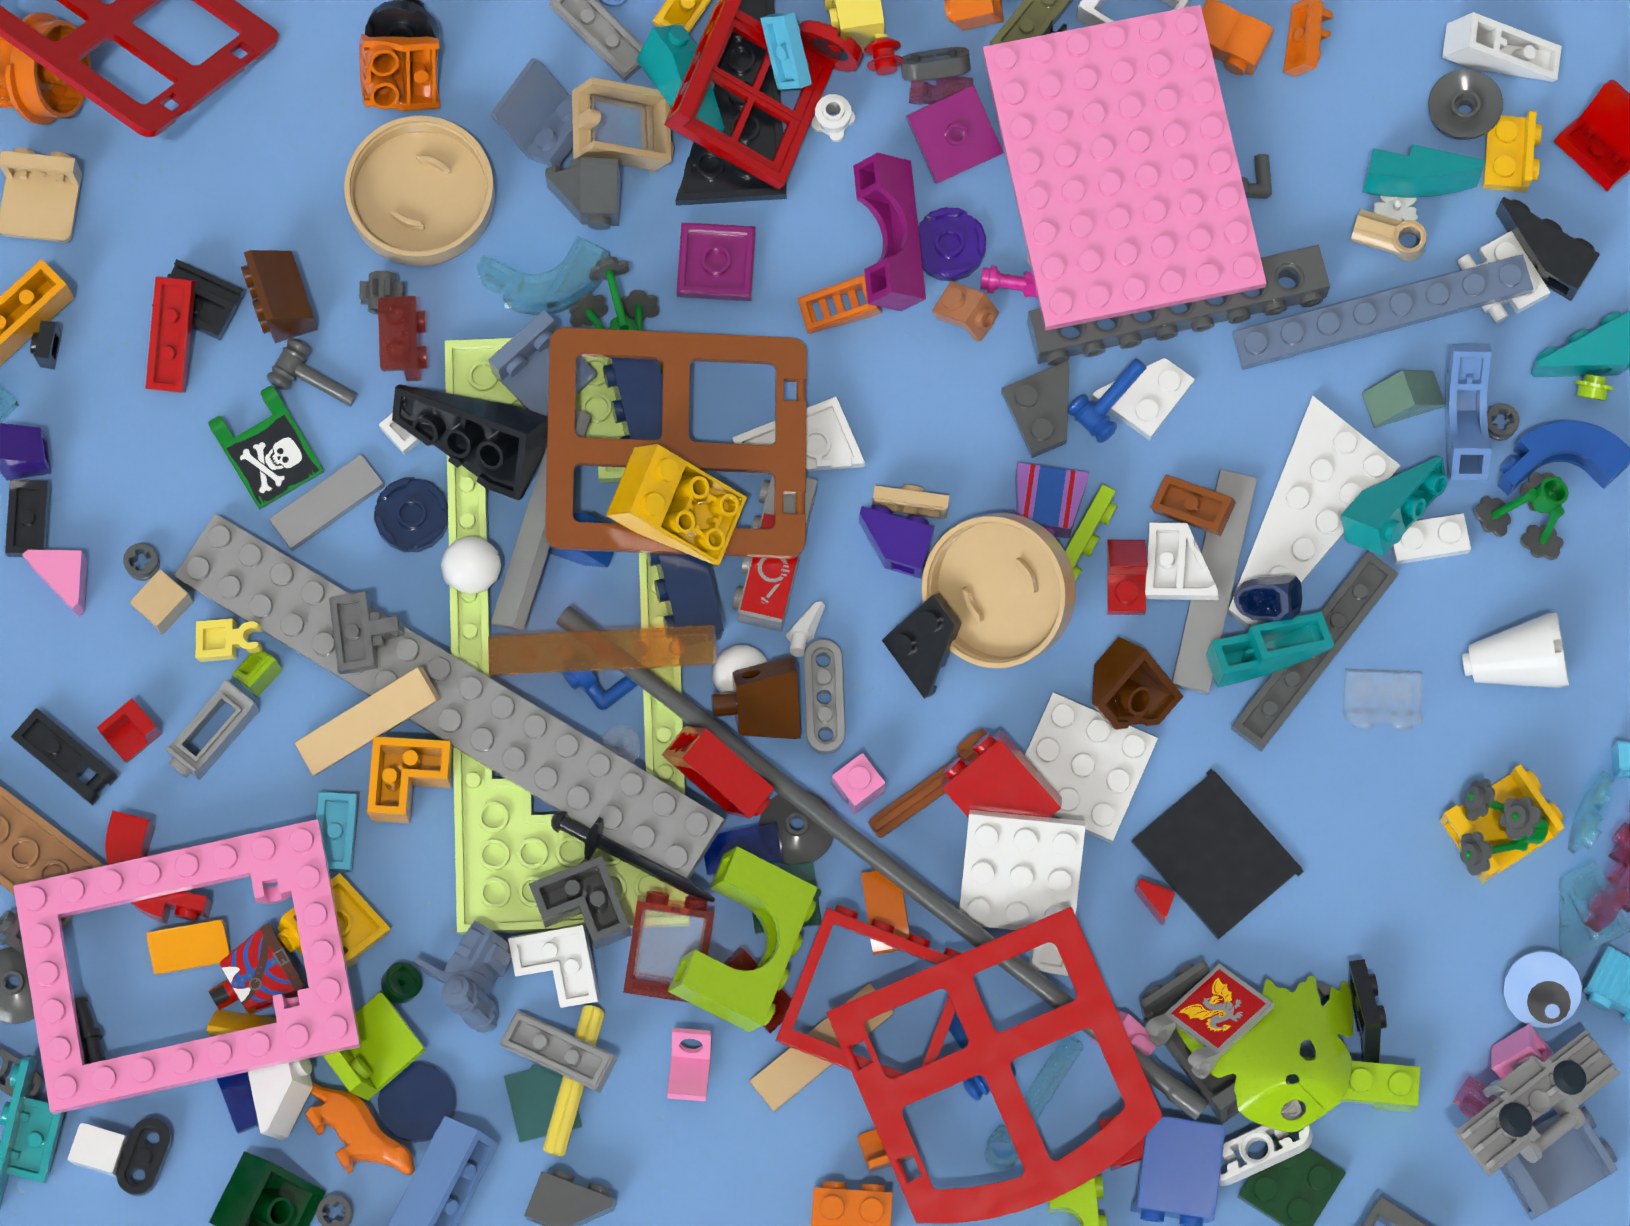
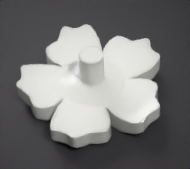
(1397, 208)

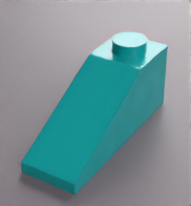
(666, 61)

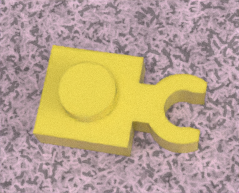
(221, 638)

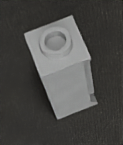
(183, 760)

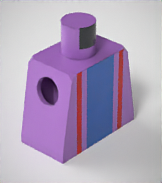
(1050, 496)

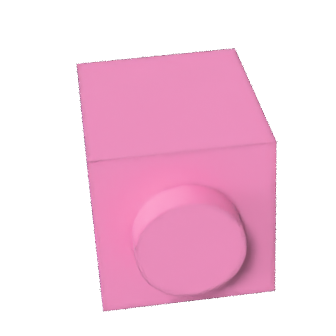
(858, 783)

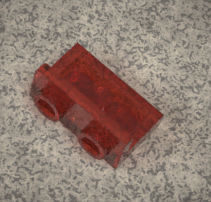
(400, 336)

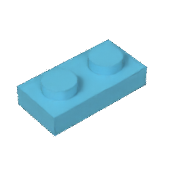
(786, 51)
(338, 823)

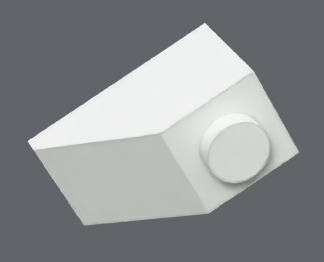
(280, 1096)

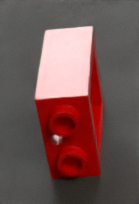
(718, 772)

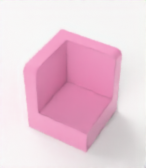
(1515, 1047)

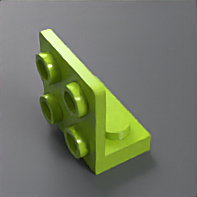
(385, 1050)

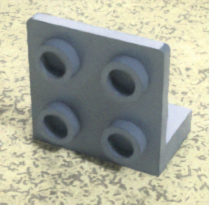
(537, 115)
(524, 365)

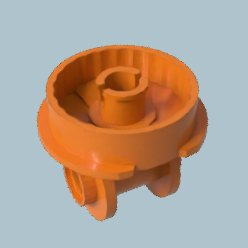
(29, 86)

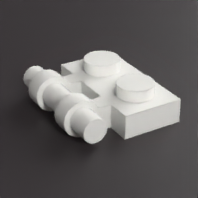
(1500, 249)

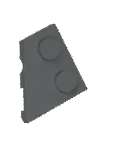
(1041, 408)

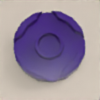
(951, 244)

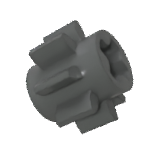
(380, 285)

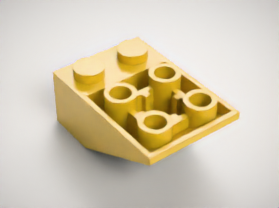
(676, 504)

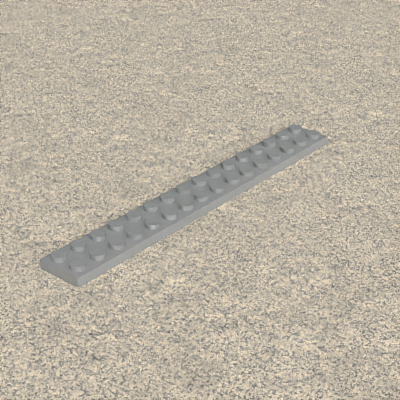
(473, 709)

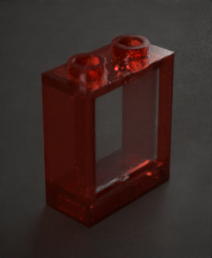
(660, 937)

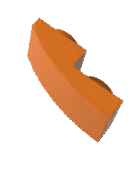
(884, 903)

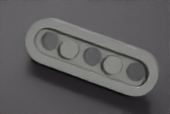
(829, 681)

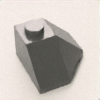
(589, 190)

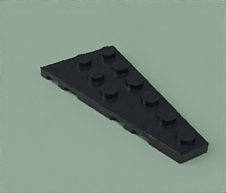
(709, 176)

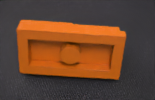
(1305, 36)

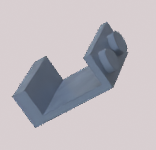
(1564, 1169)

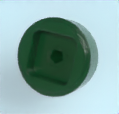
(401, 982)

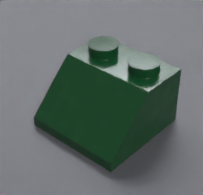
(266, 1196)

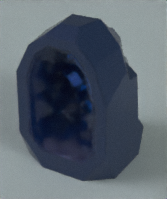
(1269, 598)

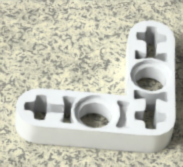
(1289, 1148)

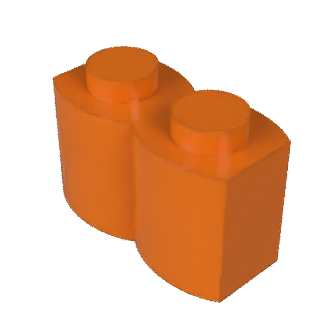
(1236, 37)

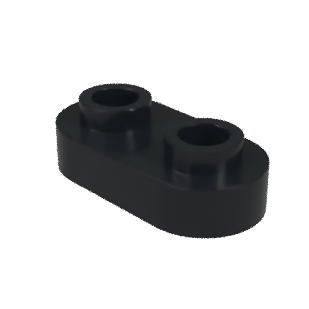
(144, 1157)

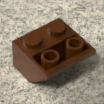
(281, 294)

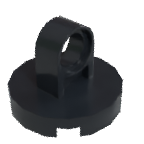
(401, 19)

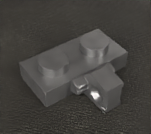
(359, 632)

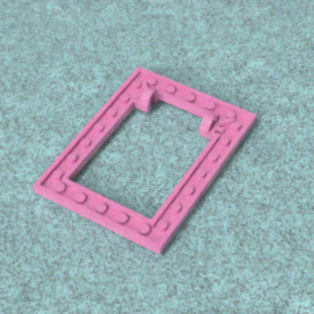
(306, 1026)

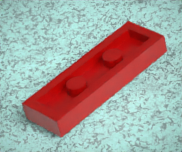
(170, 334)

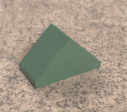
(1403, 397)

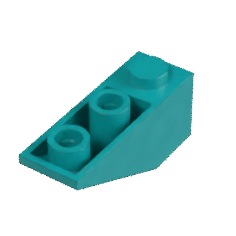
(1593, 353)
(1389, 508)

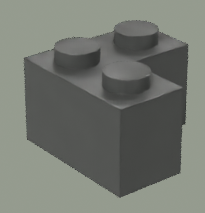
(583, 891)

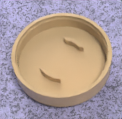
(419, 190)
(1004, 585)

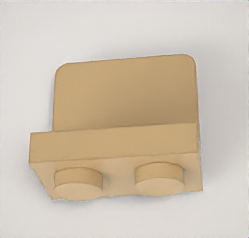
(39, 195)

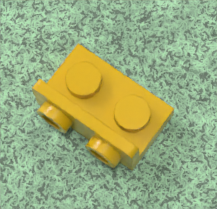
(1510, 153)

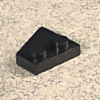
(924, 642)
(1367, 1014)

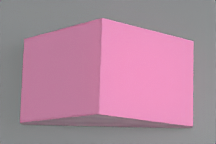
(64, 572)

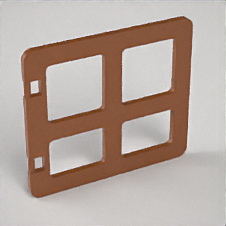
(676, 351)

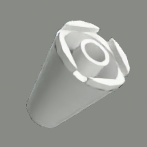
(1520, 655)

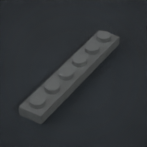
(1290, 685)

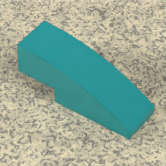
(1421, 174)
(1268, 648)

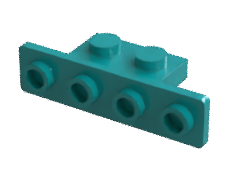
(28, 1132)

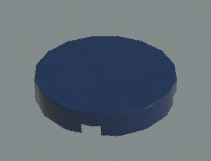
(411, 514)
(416, 1102)

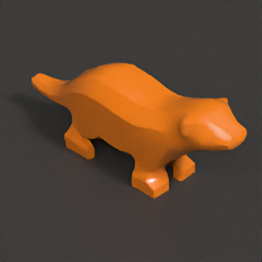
(357, 1130)

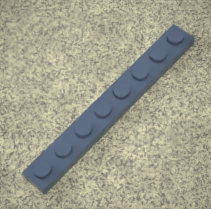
(1382, 312)

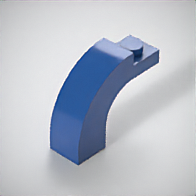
(1573, 442)

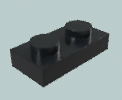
(27, 516)

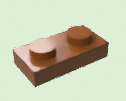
(1193, 505)

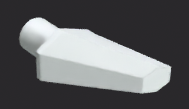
(804, 629)

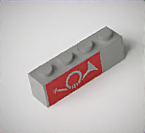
(770, 580)

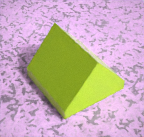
(257, 672)

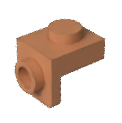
(966, 309)

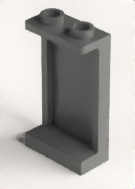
(1157, 1002)

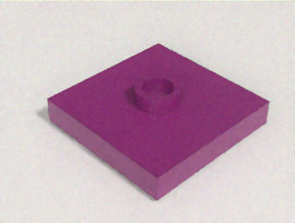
(954, 134)
(716, 261)

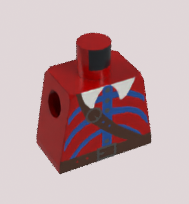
(256, 973)

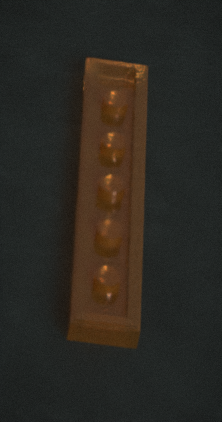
(602, 650)

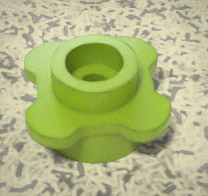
(1593, 387)

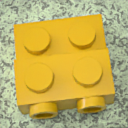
(357, 921)

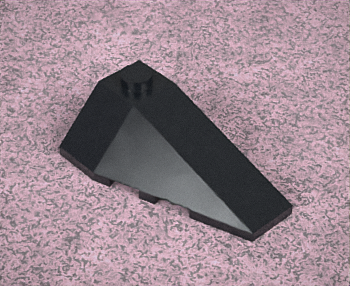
(486, 437)

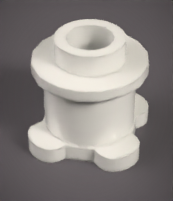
(833, 125)

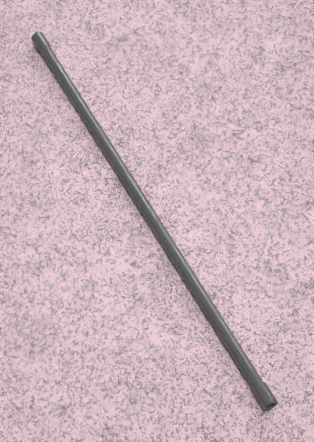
(1175, 1090)

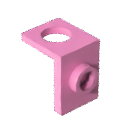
(689, 1066)

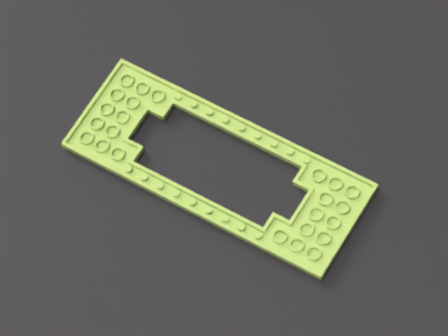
(496, 835)

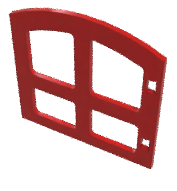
(990, 1056)

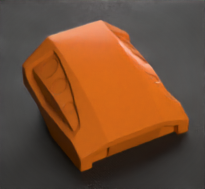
(399, 72)

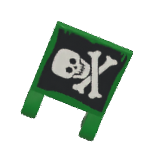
(270, 455)

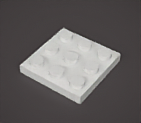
(1089, 764)
(1020, 868)

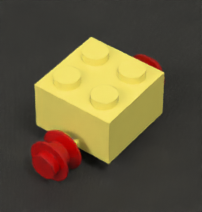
(865, 24)

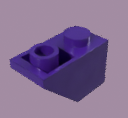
(23, 452)
(897, 541)

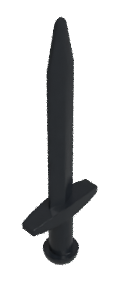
(594, 839)

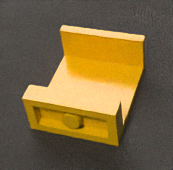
(1515, 785)

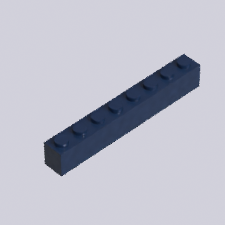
(683, 579)

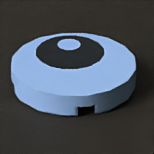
(1542, 989)

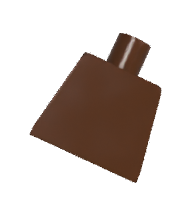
(763, 700)

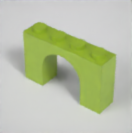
(782, 907)

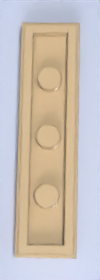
(367, 720)
(796, 1069)

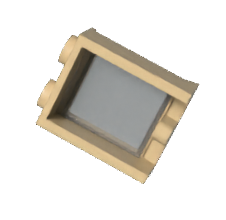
(621, 124)

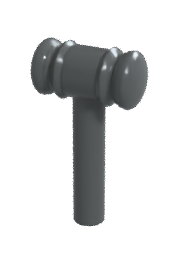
(291, 365)

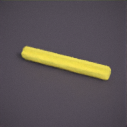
(571, 1091)

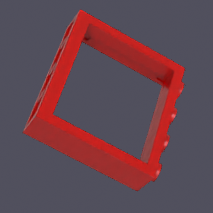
(883, 934)

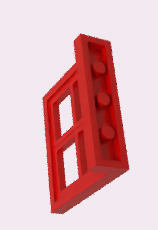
(704, 69)

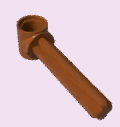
(921, 795)

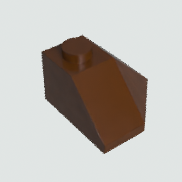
(1131, 687)

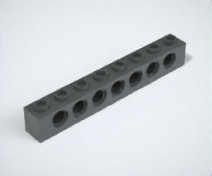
(1301, 265)

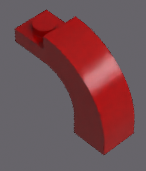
(130, 839)

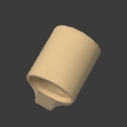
(1384, 234)

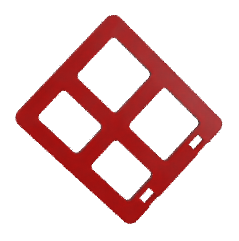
(115, 24)

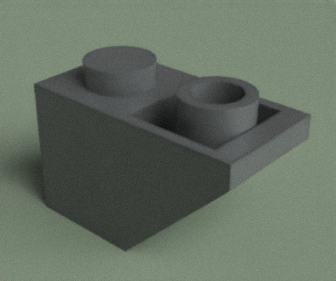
(563, 1203)

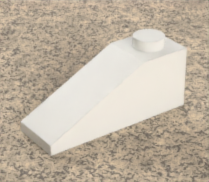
(1499, 48)

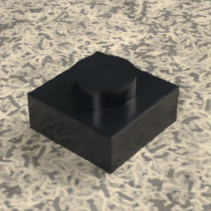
(46, 344)

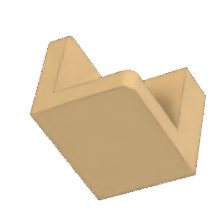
(161, 601)

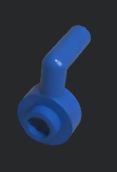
(590, 685)

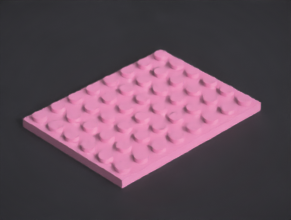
(1123, 167)

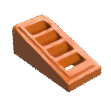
(843, 317)

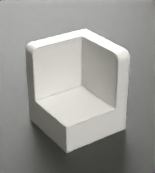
(97, 1149)

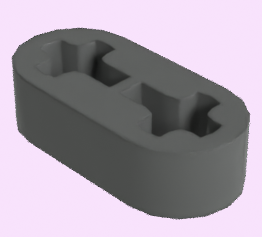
(935, 64)

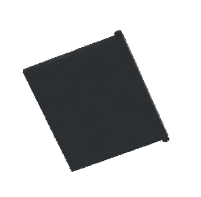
(1216, 855)

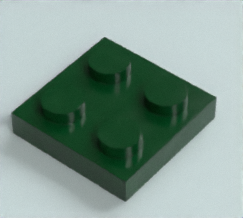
(1293, 1189)

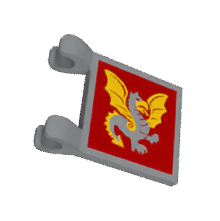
(1214, 1015)

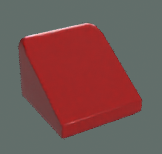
(1155, 898)

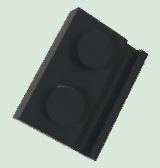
(213, 300)

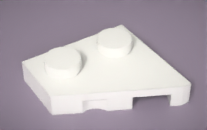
(1150, 397)
(1176, 565)

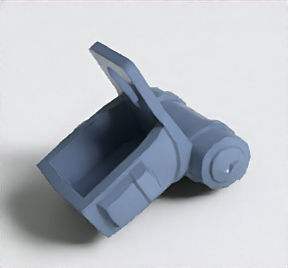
(471, 974)

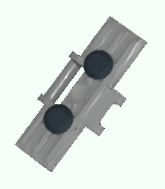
(1527, 1093)

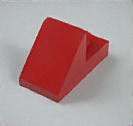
(1126, 577)

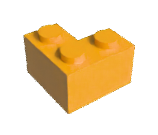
(399, 766)

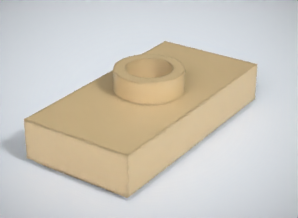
(911, 501)

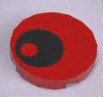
(824, 42)

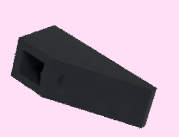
(1555, 255)

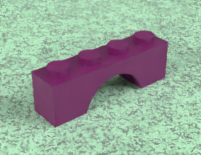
(887, 190)

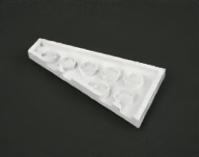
(1319, 481)

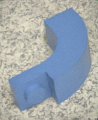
(1466, 412)

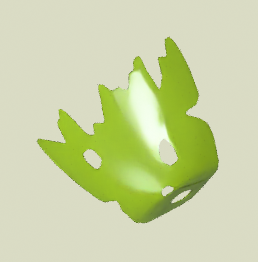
(1272, 1053)

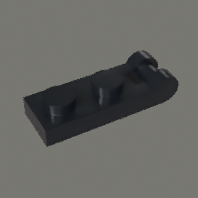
(63, 755)

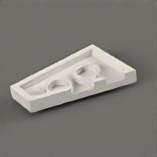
(827, 438)

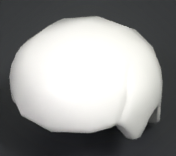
(470, 565)
(733, 659)

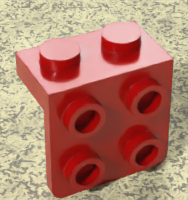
(1601, 136)

